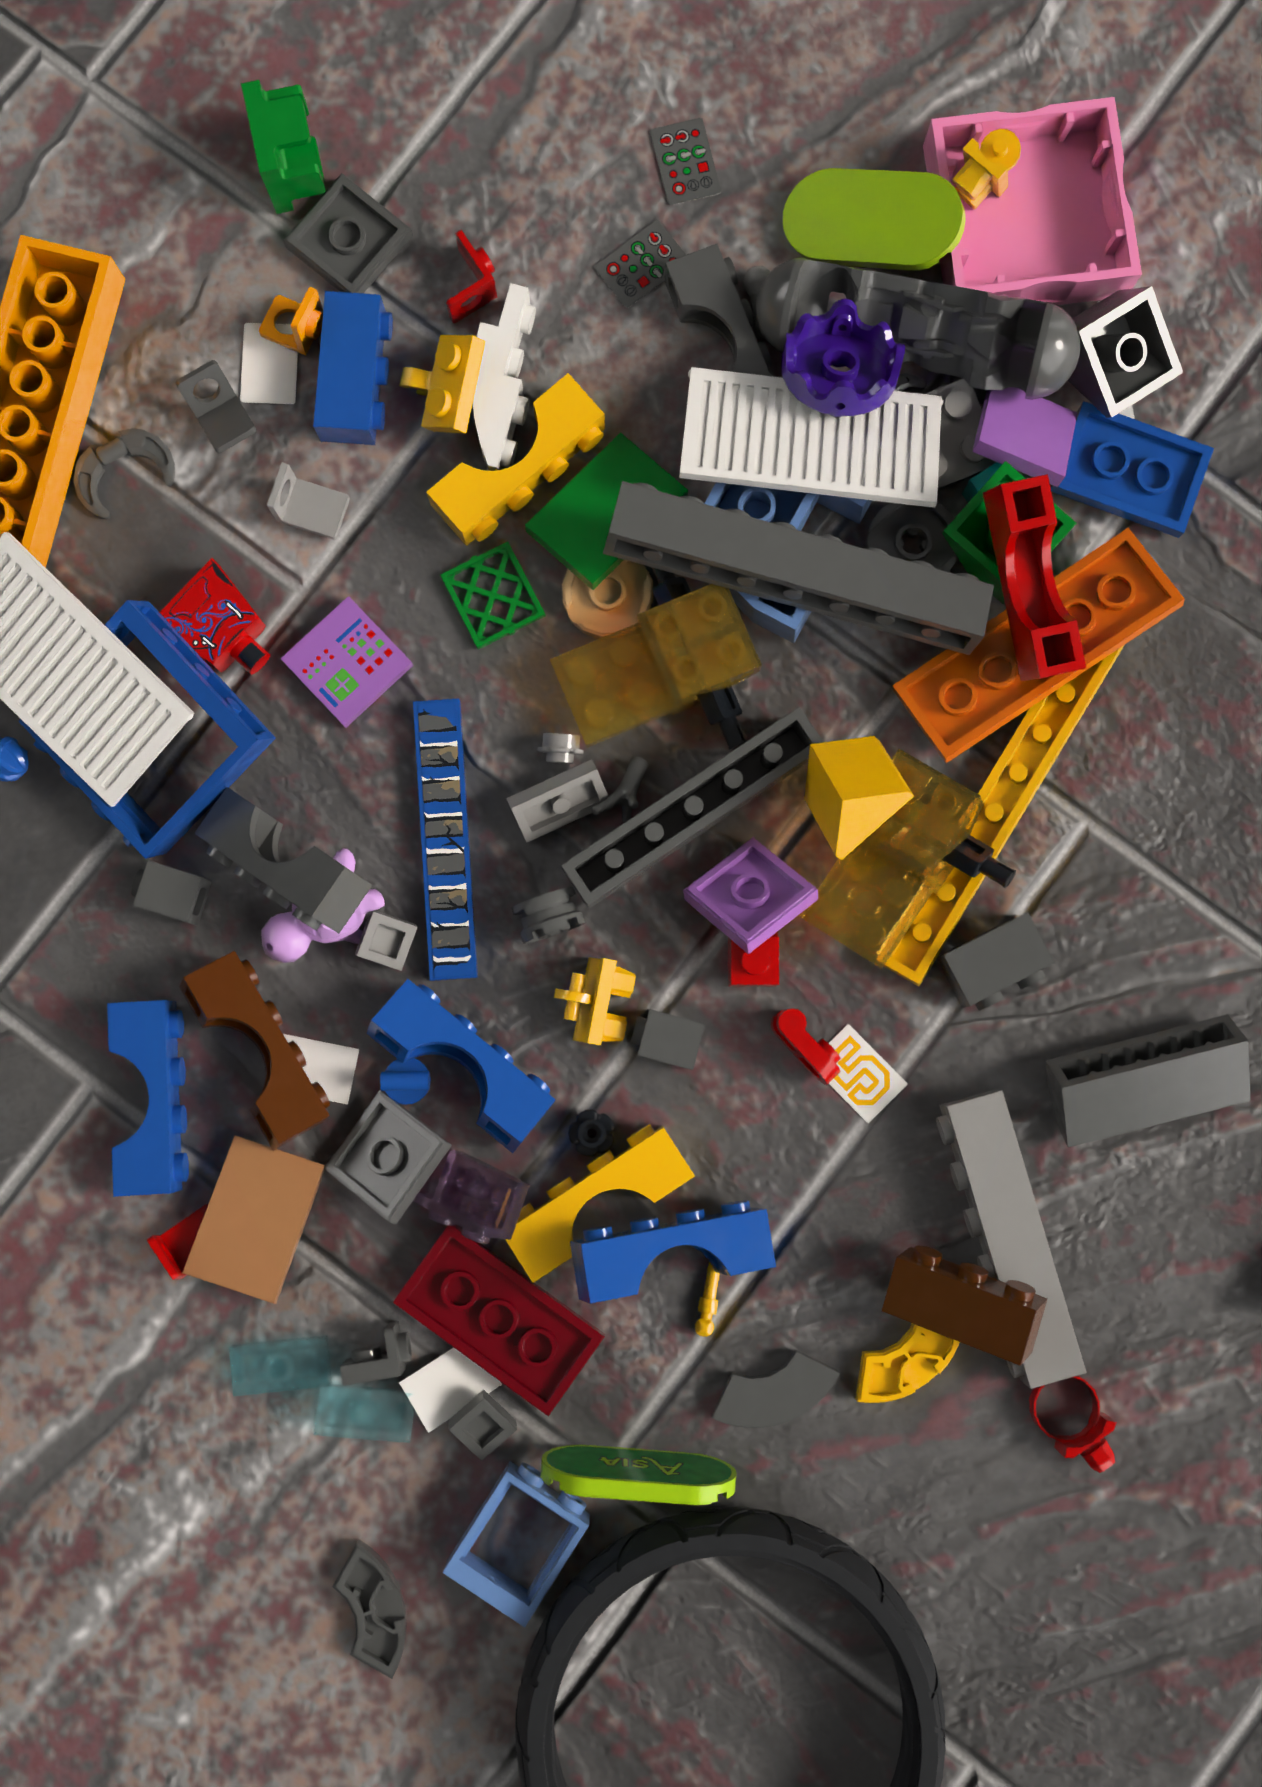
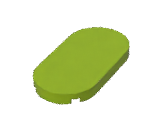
(874, 218)

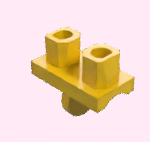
(987, 166)
(590, 998)

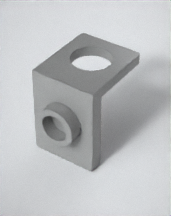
(307, 504)

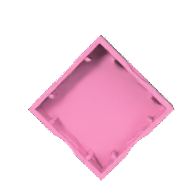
(1062, 221)

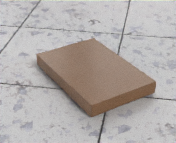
(254, 1219)

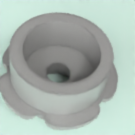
(560, 747)

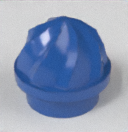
(12, 759)

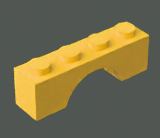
(476, 498)
(647, 1167)

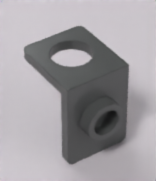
(222, 413)

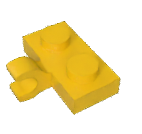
(450, 384)

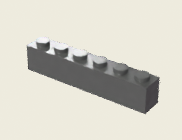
(692, 808)

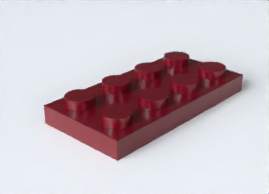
(499, 1319)

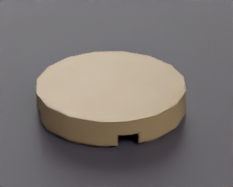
(612, 603)

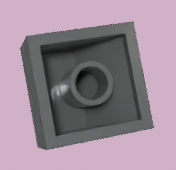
(1123, 350)

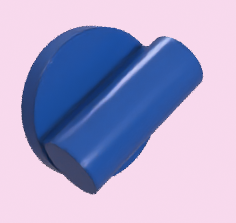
(406, 1081)

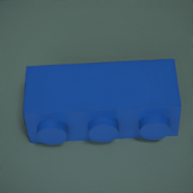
(352, 368)

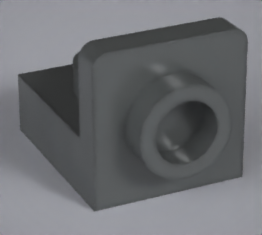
(372, 1365)

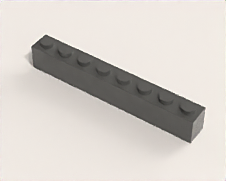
(798, 568)

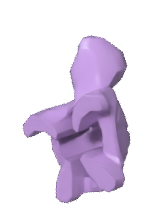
(288, 938)

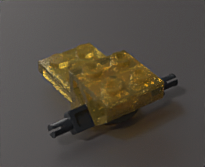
(664, 664)
(890, 875)

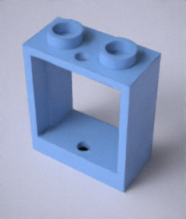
(491, 1583)

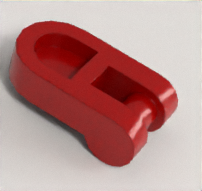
(817, 1057)

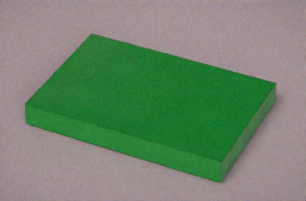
(580, 514)

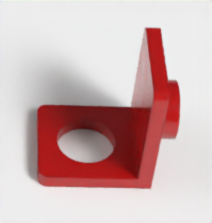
(485, 286)
(176, 1243)

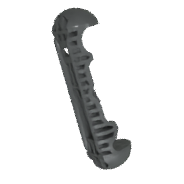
(944, 327)

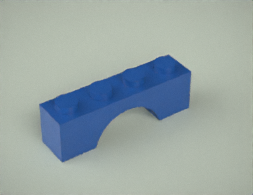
(418, 1025)
(152, 1156)
(613, 1263)

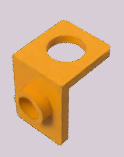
(305, 324)

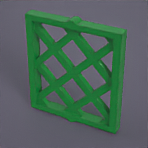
(476, 563)

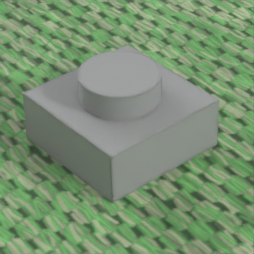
(386, 940)

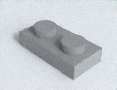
(558, 800)

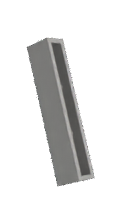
(1009, 1225)

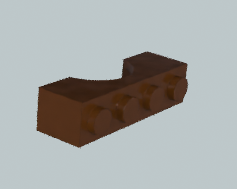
(227, 997)

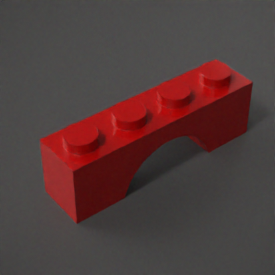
(1021, 532)

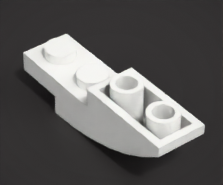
(498, 396)

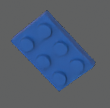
(1134, 470)

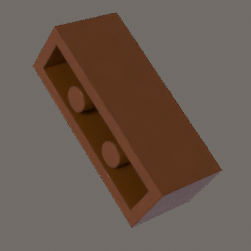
(965, 1303)

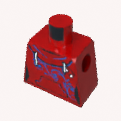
(217, 621)

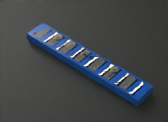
(445, 840)

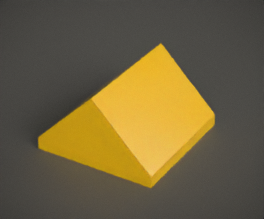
(852, 790)

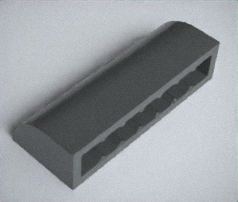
(1149, 1080)

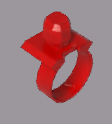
(1090, 1441)

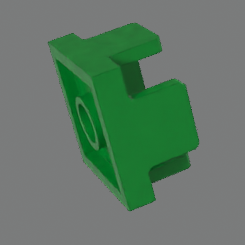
(283, 144)

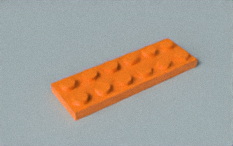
(967, 697)

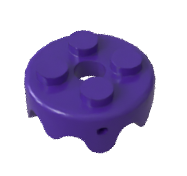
(841, 341)

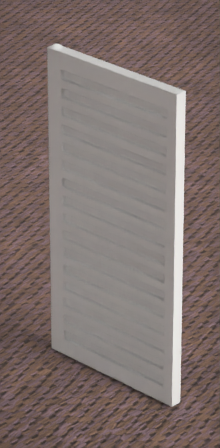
(763, 437)
(78, 680)

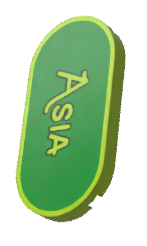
(638, 1474)

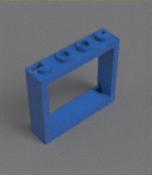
(250, 735)

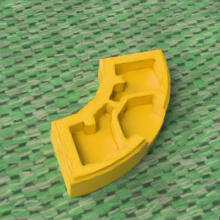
(903, 1366)

